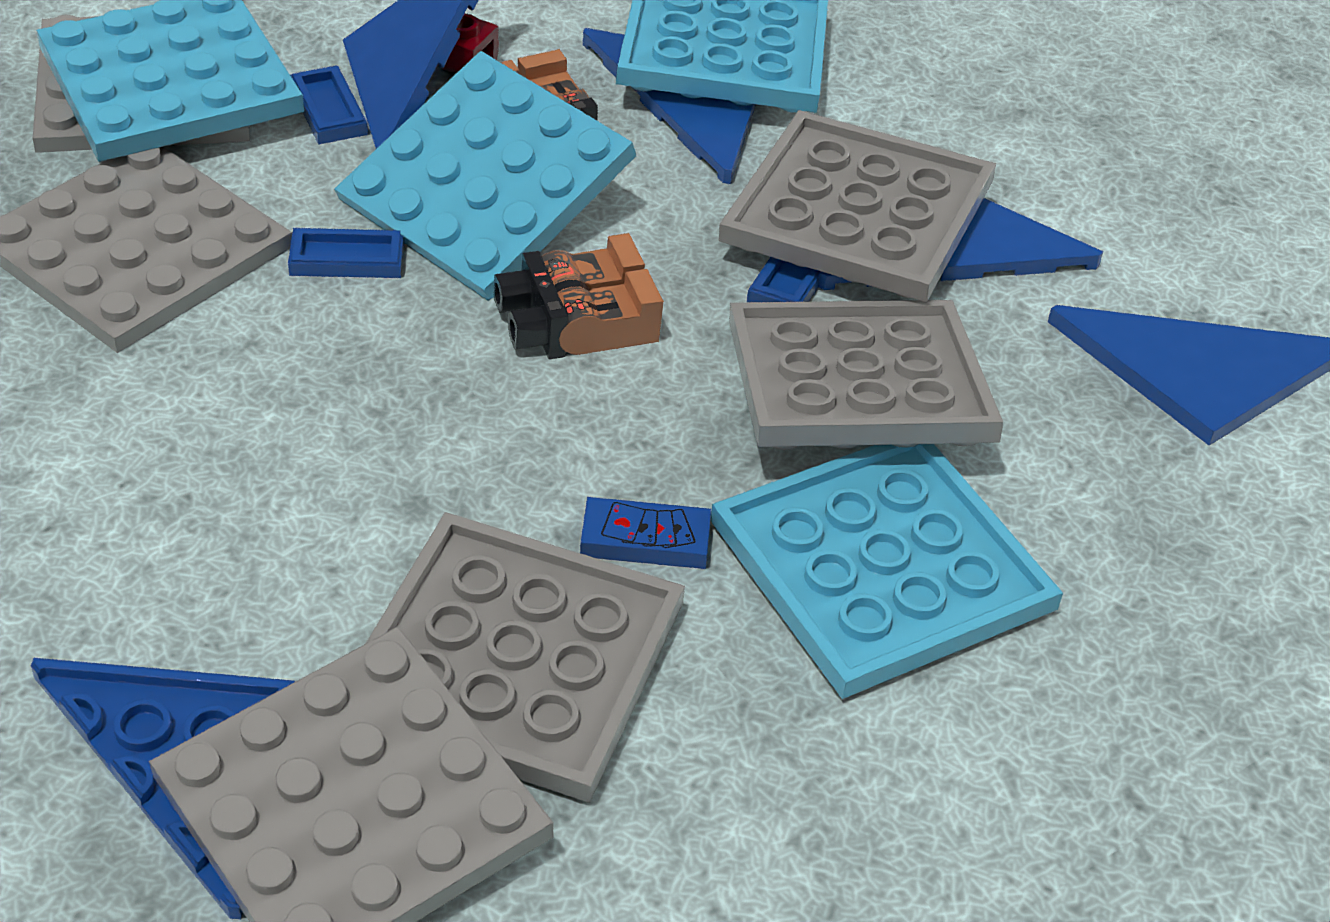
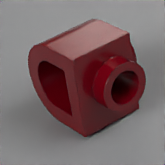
(474, 37)

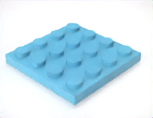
(727, 50)
(167, 74)
(486, 172)
(883, 562)

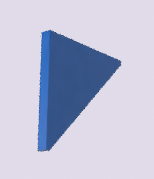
(397, 56)
(705, 125)
(1005, 242)
(1198, 371)
(142, 713)

